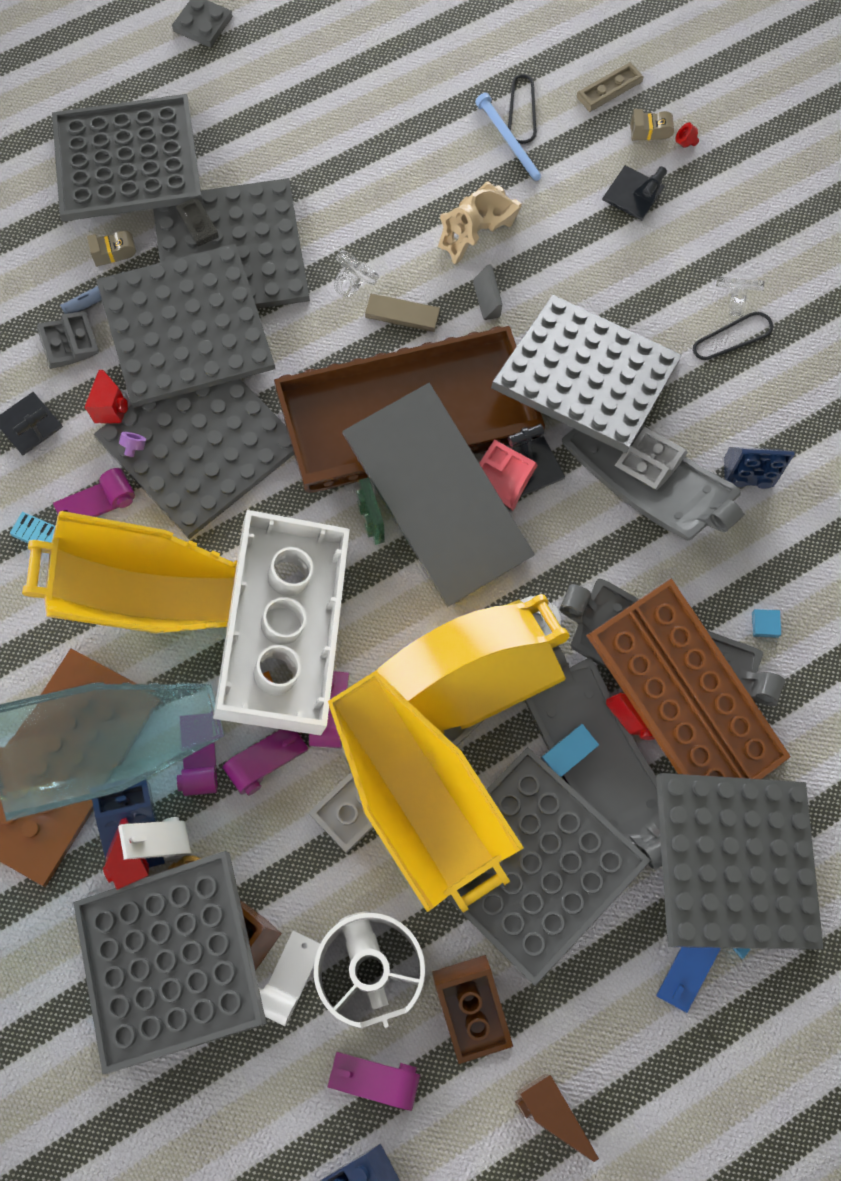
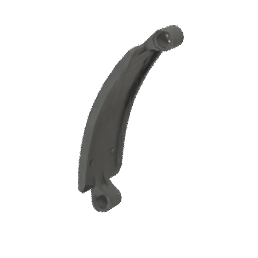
(681, 505)
(608, 600)
(615, 773)

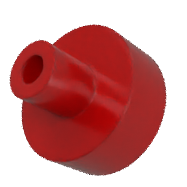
(687, 135)

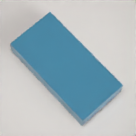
(570, 750)

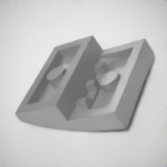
(651, 459)

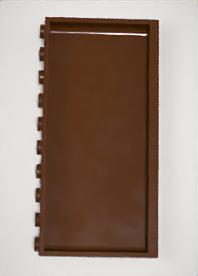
(333, 398)

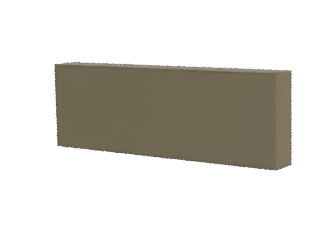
(610, 87)
(402, 312)

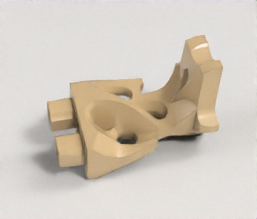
(481, 210)

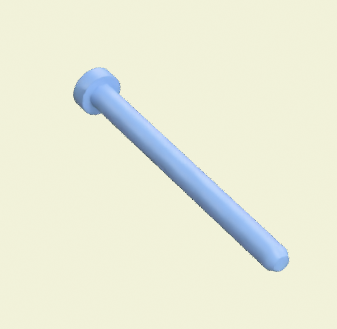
(483, 102)

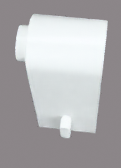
(155, 839)
(289, 978)

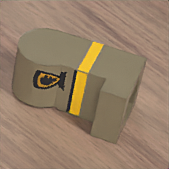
(651, 125)
(111, 247)

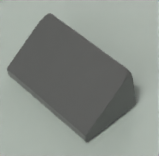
(488, 293)

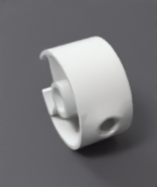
(363, 945)

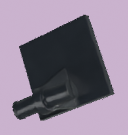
(635, 191)
(28, 423)
(538, 450)

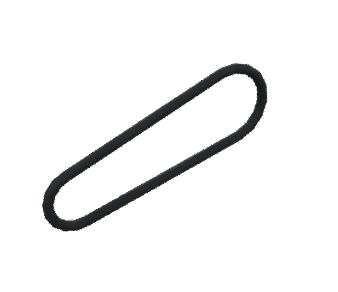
(533, 107)
(736, 346)

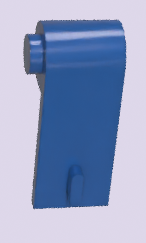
(687, 976)

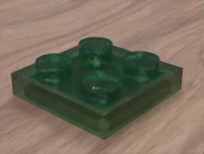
(369, 508)

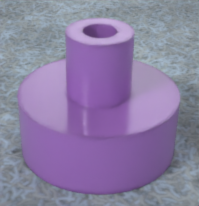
(132, 443)

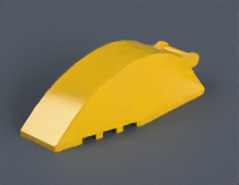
(130, 577)
(479, 664)
(421, 795)

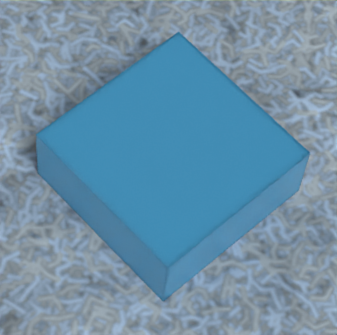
(766, 623)

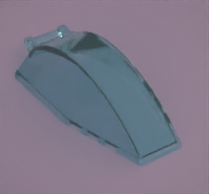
(97, 741)

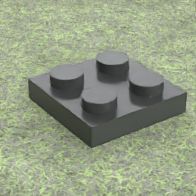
(202, 21)

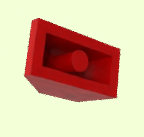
(106, 401)
(628, 716)
(123, 871)

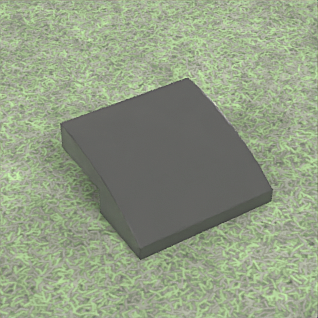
(67, 339)

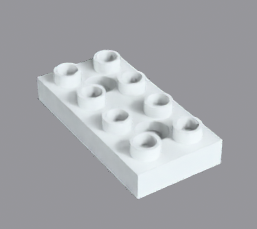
(283, 623)

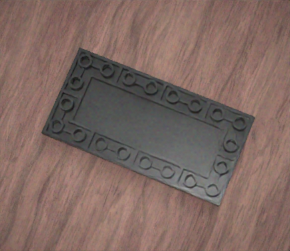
(438, 494)

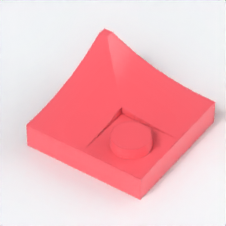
(507, 472)

